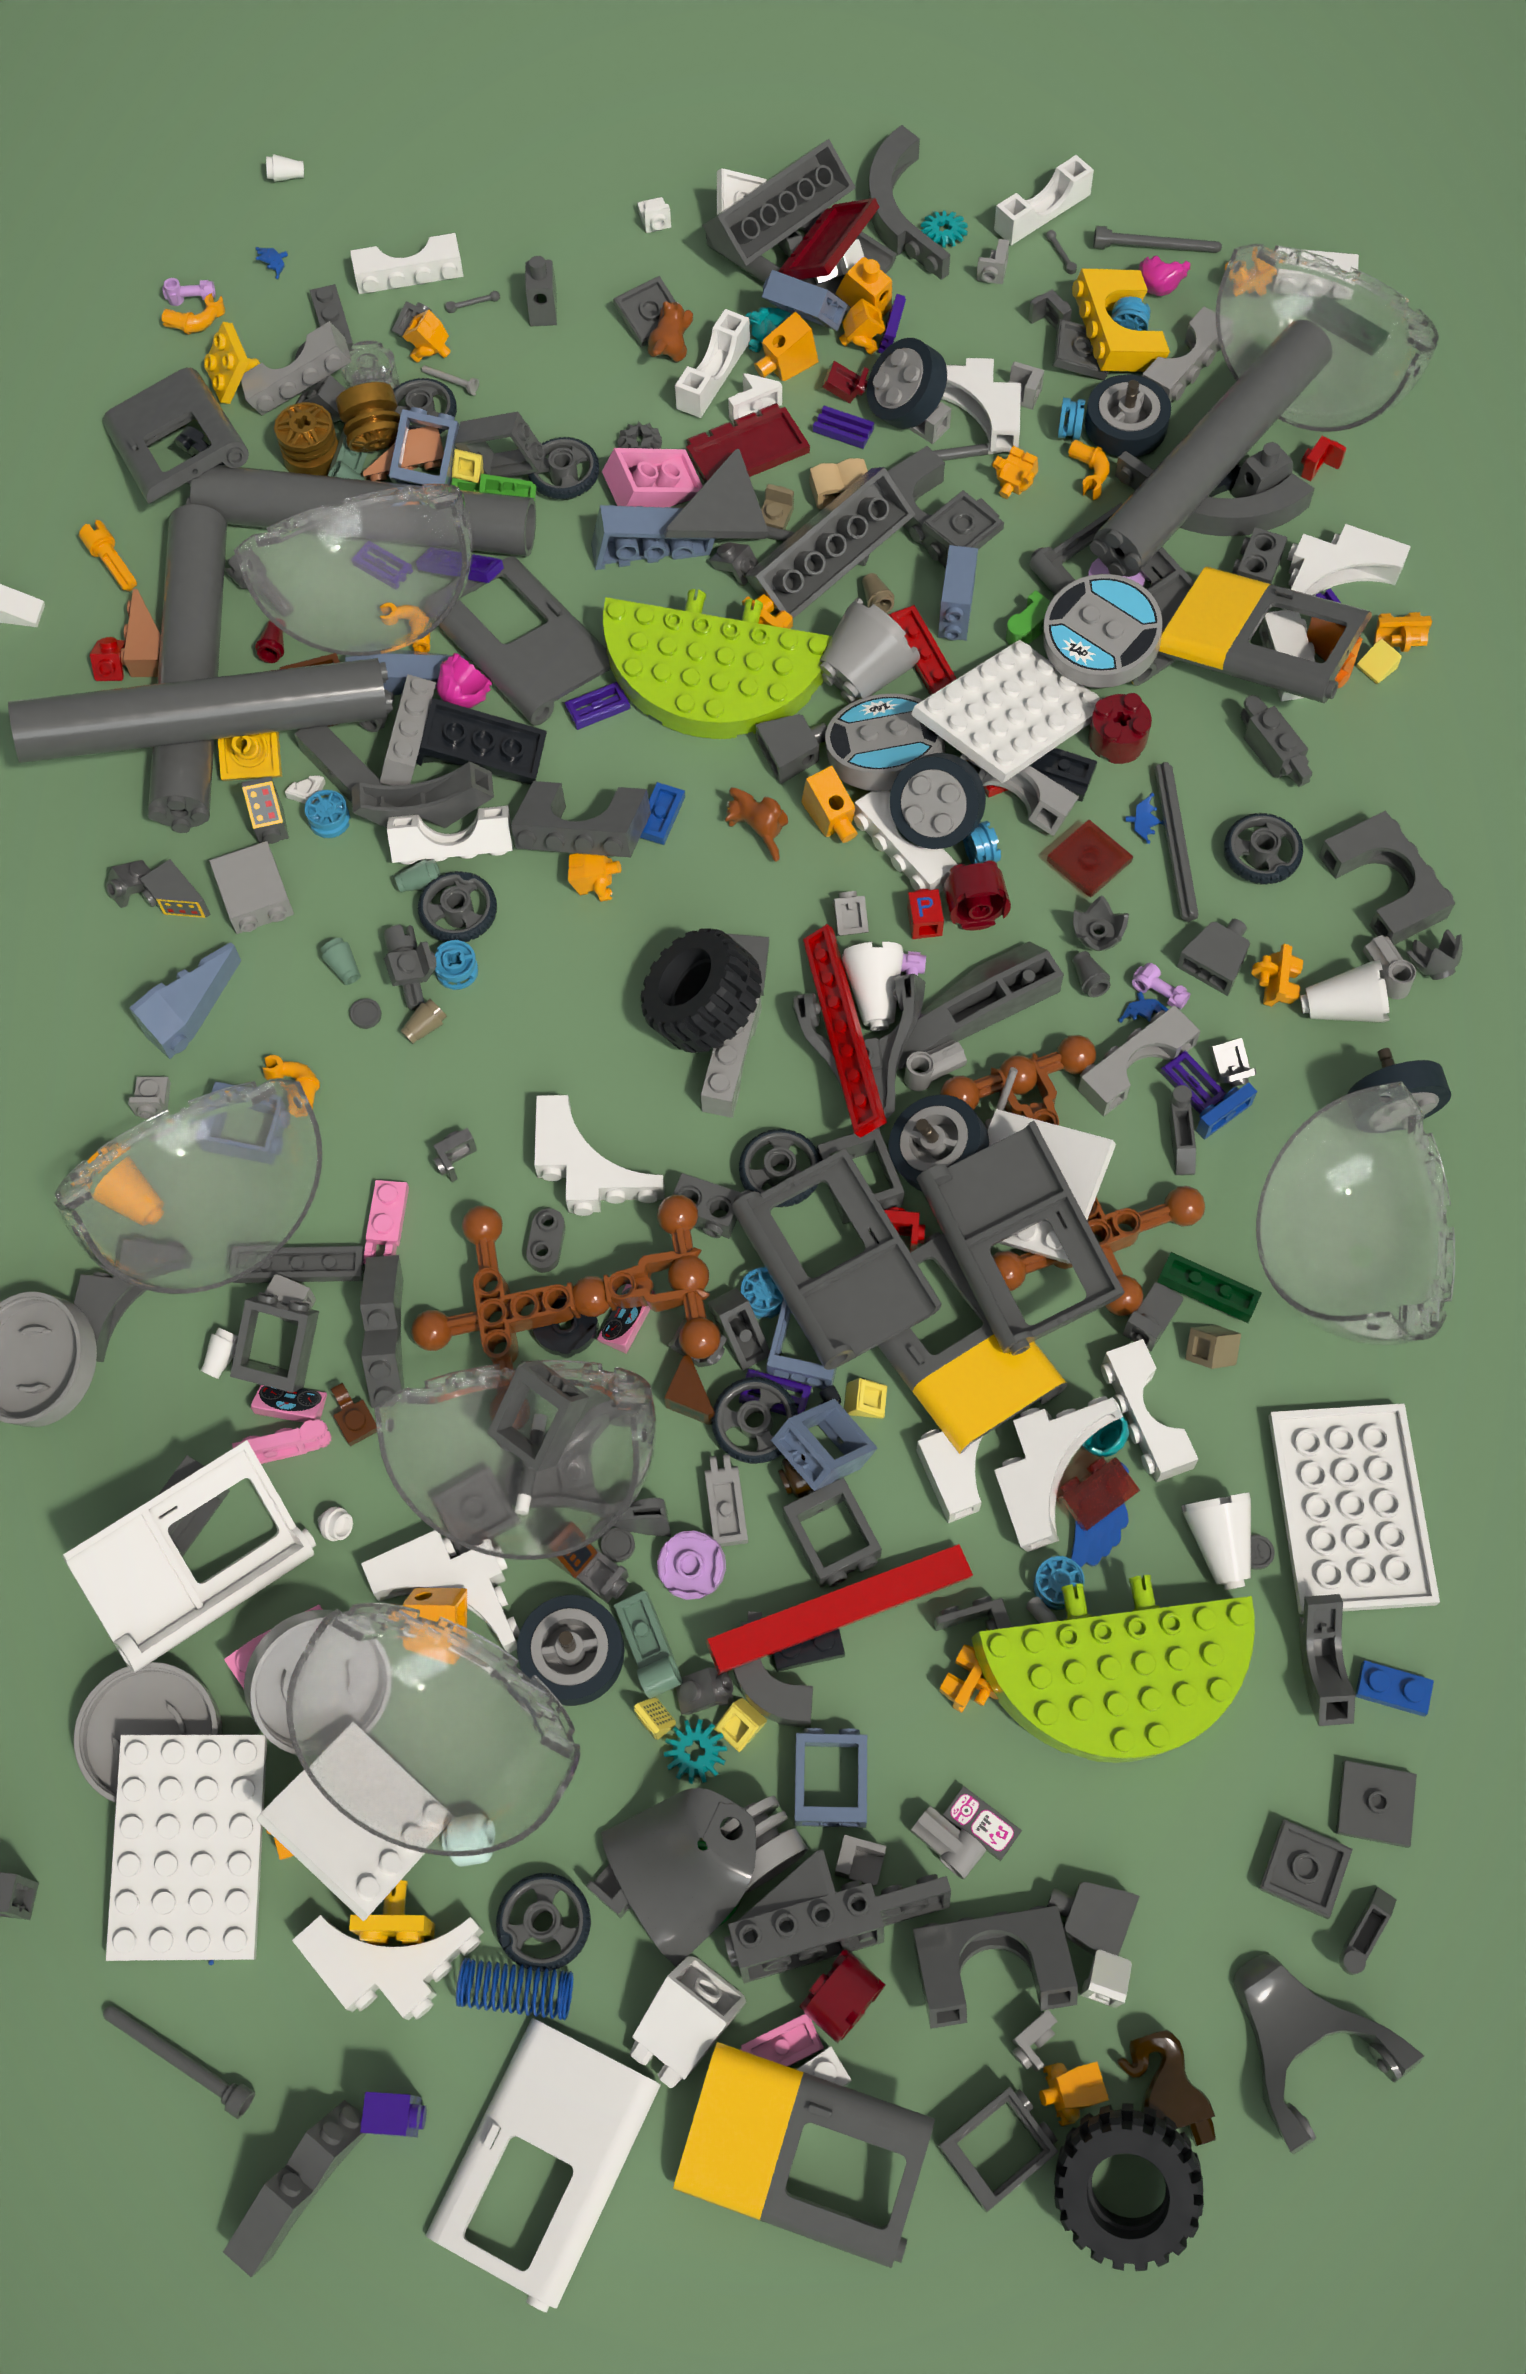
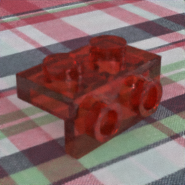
(1098, 1492)

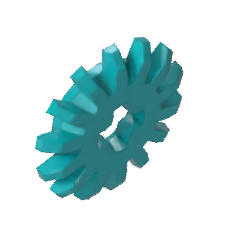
(956, 228)
(704, 1762)

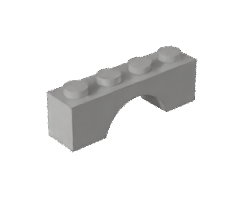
(321, 356)
(1177, 373)
(407, 731)
(1044, 798)
(1165, 1038)
(725, 1069)

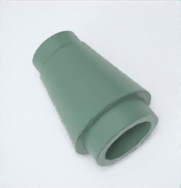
(417, 876)
(340, 959)

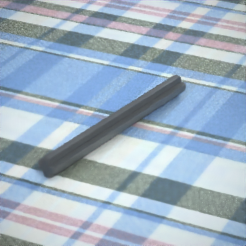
(1176, 842)

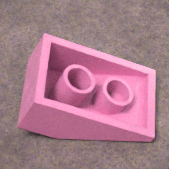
(651, 477)

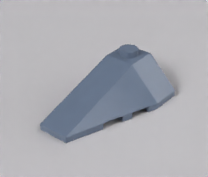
(405, 662)
(176, 1011)

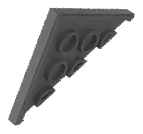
(722, 507)

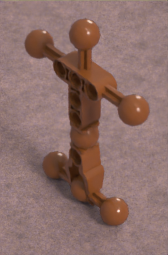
(1181, 1206)
(588, 1297)

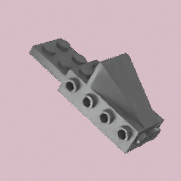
(810, 1923)

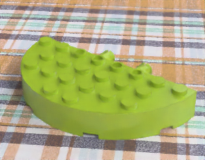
(708, 670)
(1121, 1680)

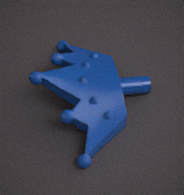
(272, 257)
(1144, 819)
(1143, 1008)

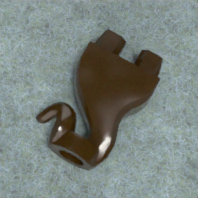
(1170, 2088)

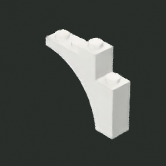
(989, 402)
(1347, 559)
(588, 1175)
(1048, 1445)
(950, 1474)
(428, 1564)
(402, 1973)

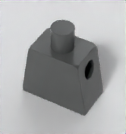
(541, 279)
(1262, 471)
(789, 745)
(1216, 955)
(1095, 1916)

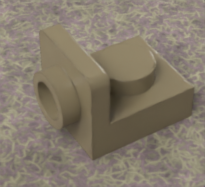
(778, 506)

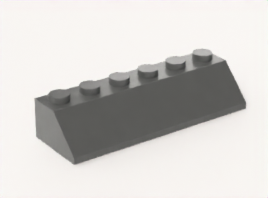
(780, 205)
(831, 543)

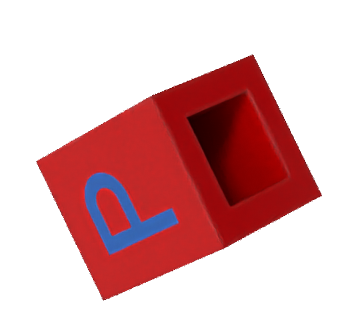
(925, 913)

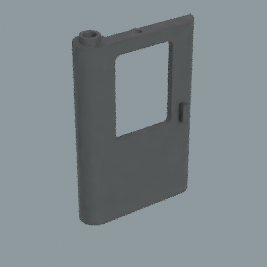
(161, 411)
(537, 665)
(998, 1197)

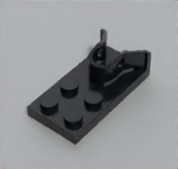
(495, 743)

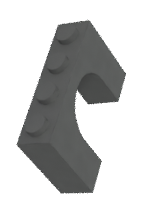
(915, 478)
(610, 834)
(1382, 842)
(1030, 1934)

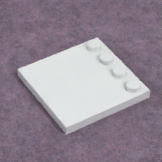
(1082, 1161)
(334, 1848)

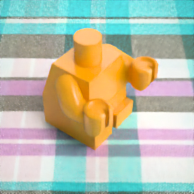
(862, 325)
(427, 335)
(1015, 472)
(592, 874)
(1073, 2090)

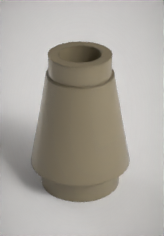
(877, 593)
(423, 1021)

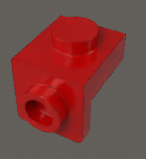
(1325, 452)
(107, 659)
(907, 1225)

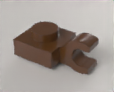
(355, 1418)

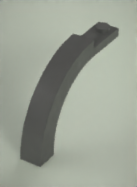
(896, 231)
(1232, 515)

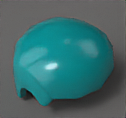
(1108, 1439)

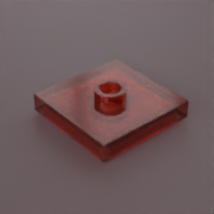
(1089, 858)

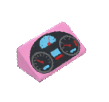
(623, 1325)
(295, 1406)

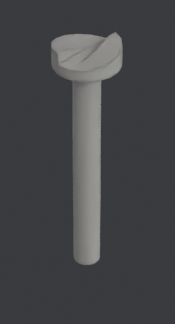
(471, 385)
(1005, 1093)

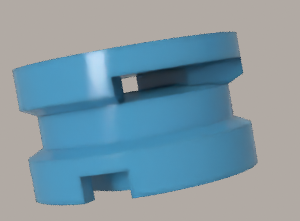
(1131, 313)
(1074, 420)
(328, 815)
(982, 844)
(455, 964)
(762, 1293)
(1052, 1576)

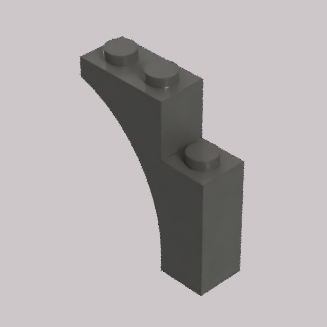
(436, 800)
(103, 1303)
(382, 1325)
(293, 2188)

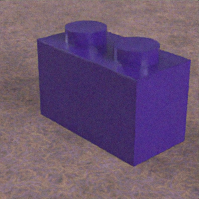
(393, 2114)

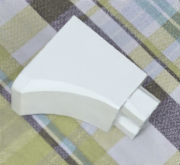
(685, 2019)

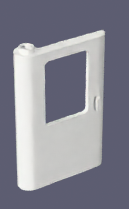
(143, 1583)
(572, 2108)

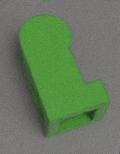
(1029, 623)

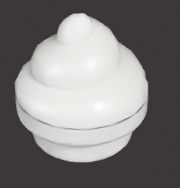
(335, 1524)

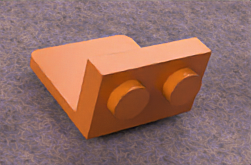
(1324, 638)

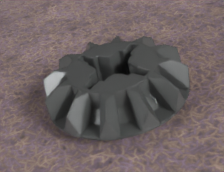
(650, 436)

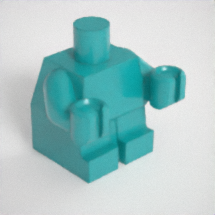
(763, 323)

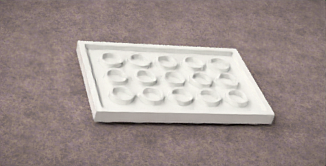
(1008, 711)
(1353, 1507)
(187, 1848)

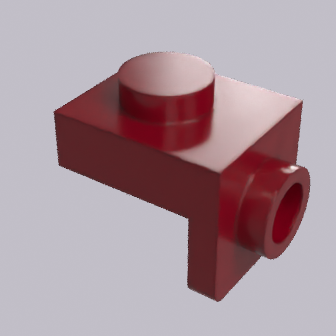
(845, 382)

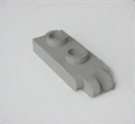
(726, 1503)

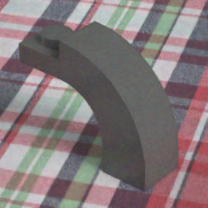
(1323, 1661)
(771, 1698)

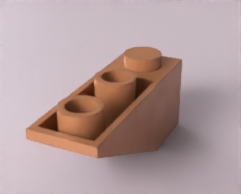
(421, 449)
(142, 640)

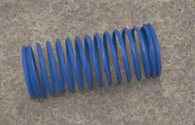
(466, 1978)

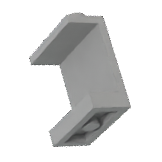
(251, 887)

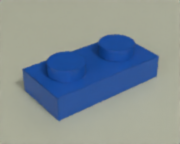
(664, 808)
(1234, 1103)
(1394, 1688)

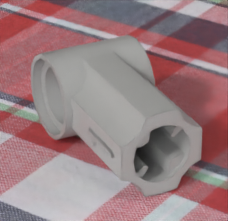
(1393, 966)
(934, 1063)
(956, 1847)

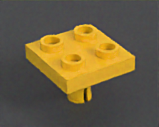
(227, 362)
(250, 757)
(393, 1922)

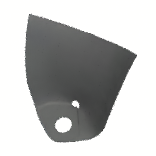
(673, 1883)

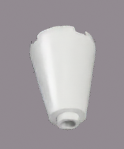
(872, 981)
(1349, 996)
(1223, 1536)

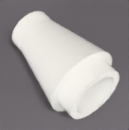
(283, 168)
(219, 1352)

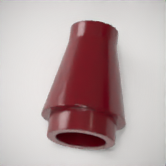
(270, 644)

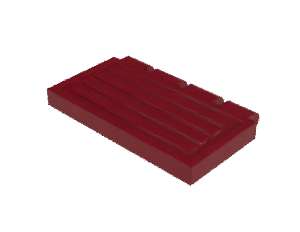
(829, 239)
(762, 442)

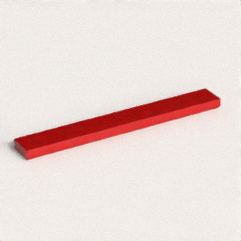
(932, 664)
(844, 1032)
(838, 1609)

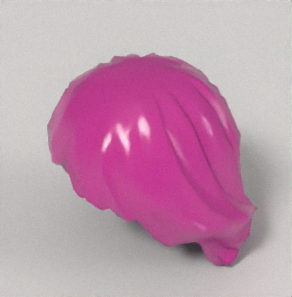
(1162, 277)
(461, 682)

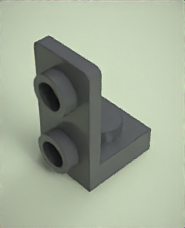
(1153, 1315)
(980, 1608)

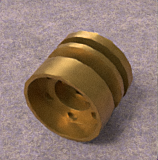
(369, 416)
(306, 438)

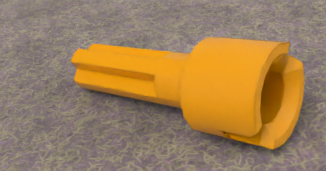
(101, 544)

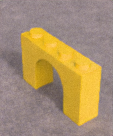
(1113, 344)

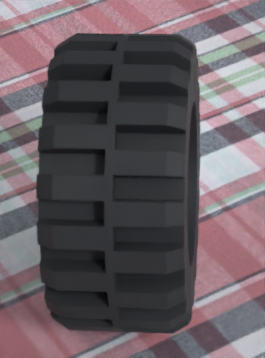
(701, 990)
(1120, 2237)

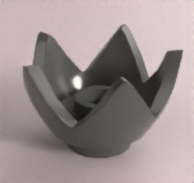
(1099, 918)
(1440, 961)

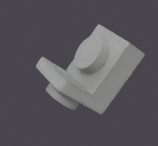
(994, 268)
(850, 914)
(150, 1096)
(1038, 2033)

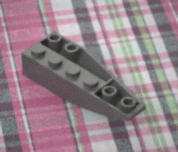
(986, 997)

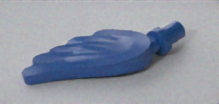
(1098, 1540)

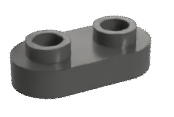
(546, 1238)

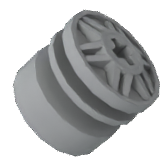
(773, 1850)

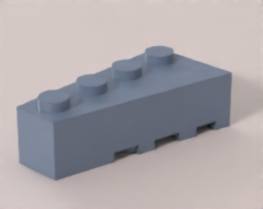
(638, 534)

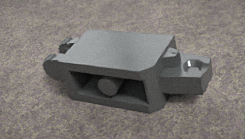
(1275, 741)

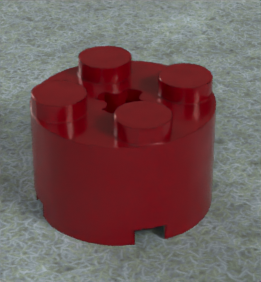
(1120, 727)
(976, 895)
(842, 1996)

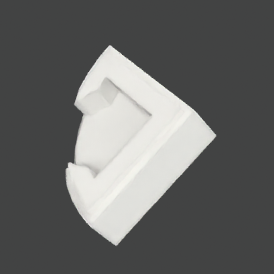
(304, 789)

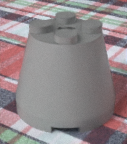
(866, 652)

